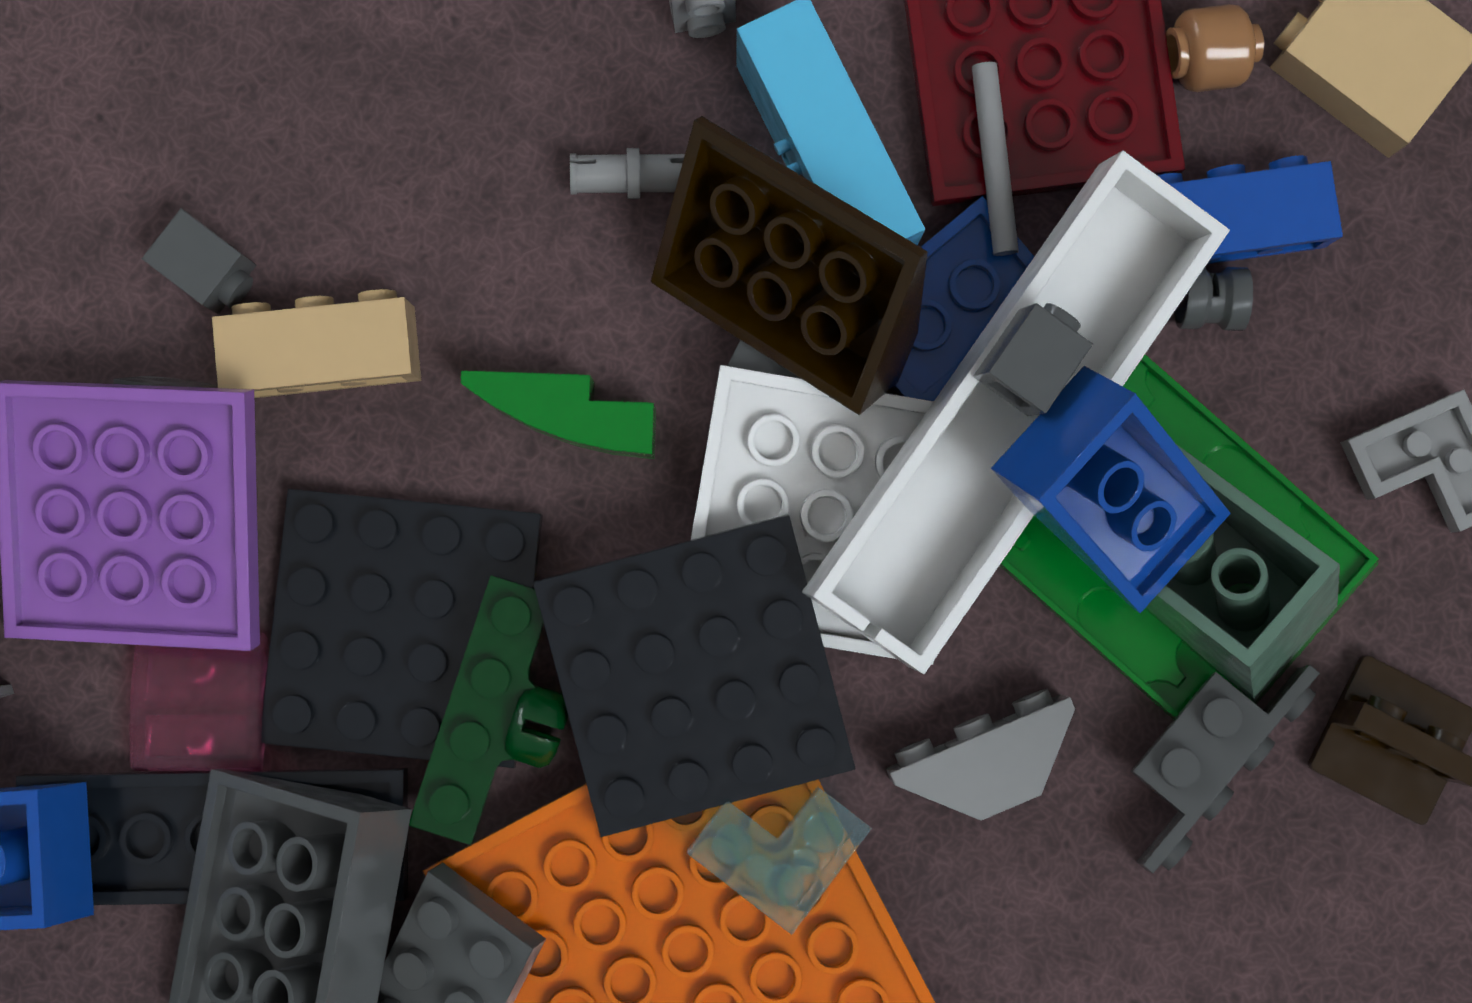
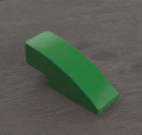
(566, 410)

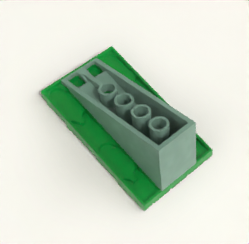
(1239, 601)

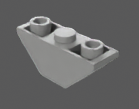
(989, 762)

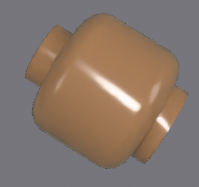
(1213, 47)

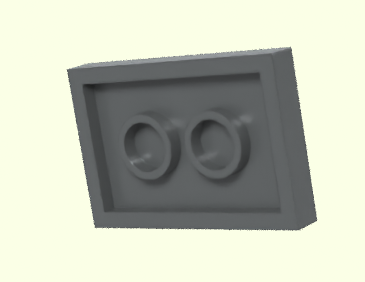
(458, 947)

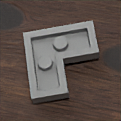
(1421, 444)

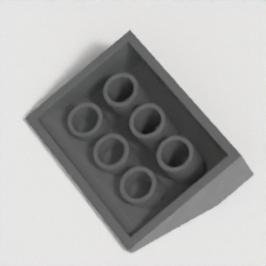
(289, 894)

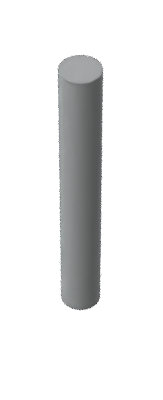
(995, 159)

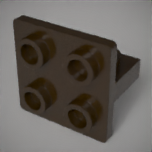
(1395, 740)

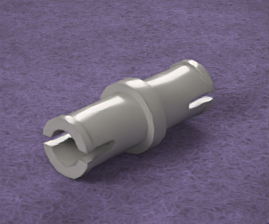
(625, 173)

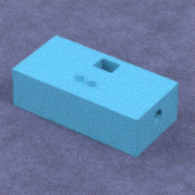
(819, 116)

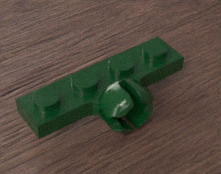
(489, 714)

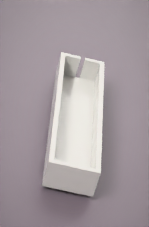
(939, 510)

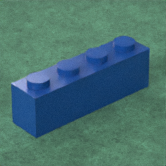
(1267, 210)

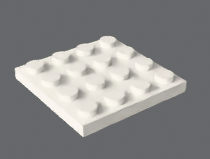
(798, 453)

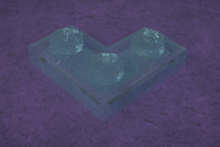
(785, 872)

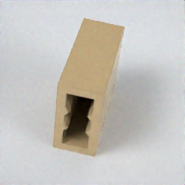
(1375, 64)

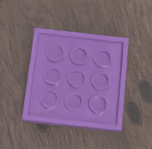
(129, 514)

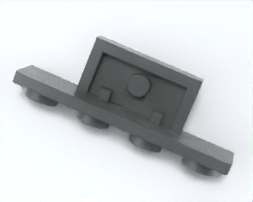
(1206, 749)

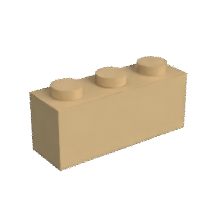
(317, 345)

